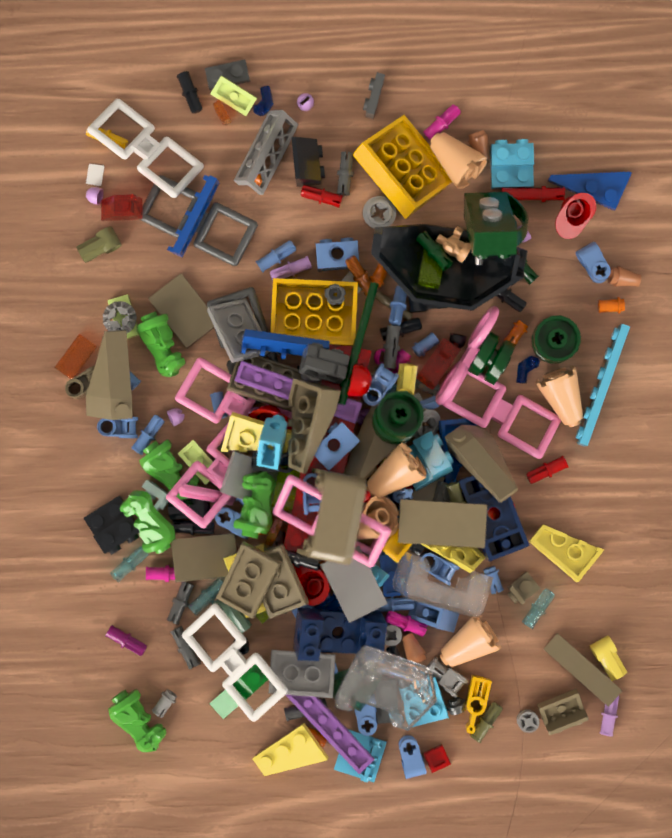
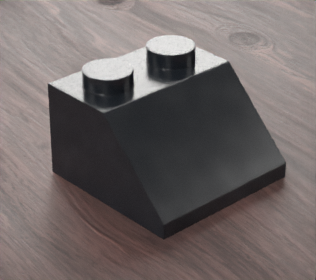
(306, 161)

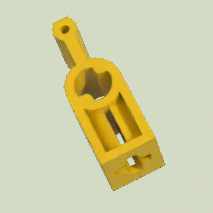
(482, 698)

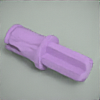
(291, 268)
(609, 717)

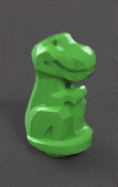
(157, 338)
(162, 465)
(257, 510)
(153, 527)
(132, 718)

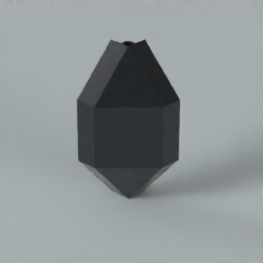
(461, 285)

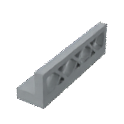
(264, 146)

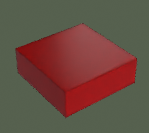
(437, 758)

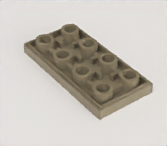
(259, 395)
(442, 523)

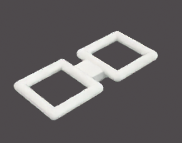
(145, 147)
(234, 662)

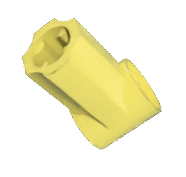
(407, 377)
(605, 652)

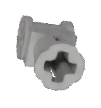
(447, 677)

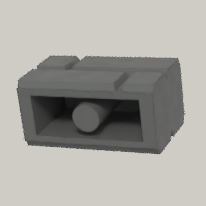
(324, 363)

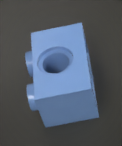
(326, 262)
(347, 442)

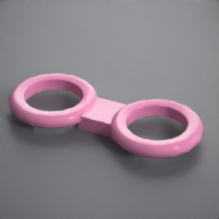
(456, 373)

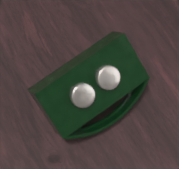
(492, 224)

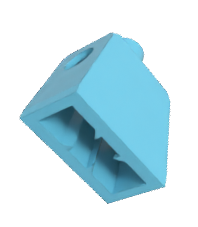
(274, 434)

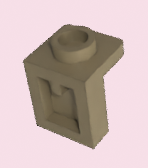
(522, 588)

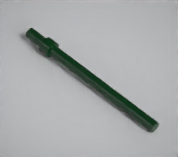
(345, 384)

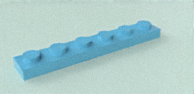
(598, 393)

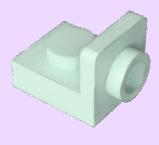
(156, 491)

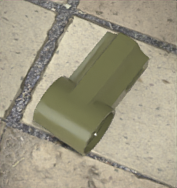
(103, 242)

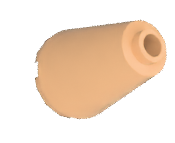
(457, 159)
(563, 394)
(396, 472)
(381, 510)
(470, 642)

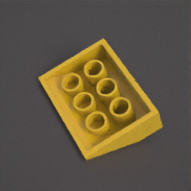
(403, 166)
(303, 310)

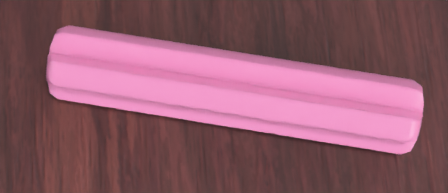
(202, 494)

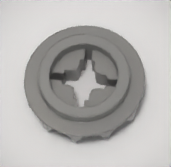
(381, 203)
(124, 309)
(432, 418)

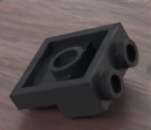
(111, 526)

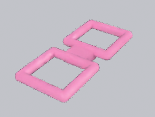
(231, 402)
(504, 414)
(215, 473)
(279, 512)

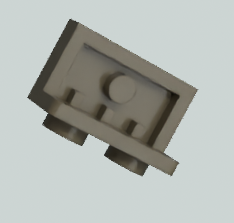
(562, 712)

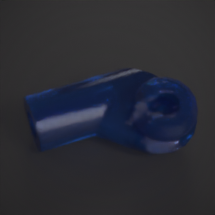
(266, 103)
(526, 366)

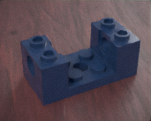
(503, 534)
(315, 635)

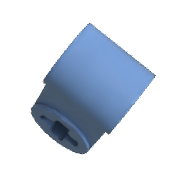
(591, 259)
(381, 382)
(120, 428)
(309, 499)
(229, 524)
(440, 568)
(367, 713)
(411, 760)

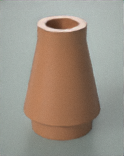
(480, 143)
(623, 277)
(413, 650)

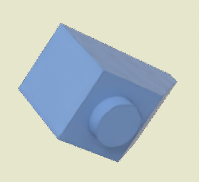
(434, 616)

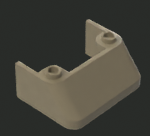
(337, 517)

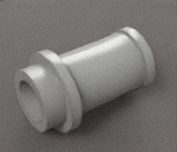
(164, 703)

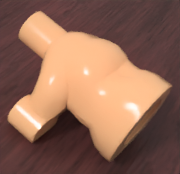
(454, 246)

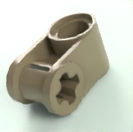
(82, 379)

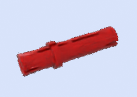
(536, 193)

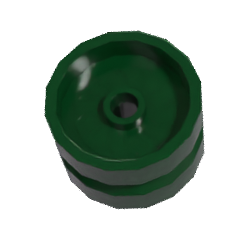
(564, 330)
(494, 359)
(409, 420)

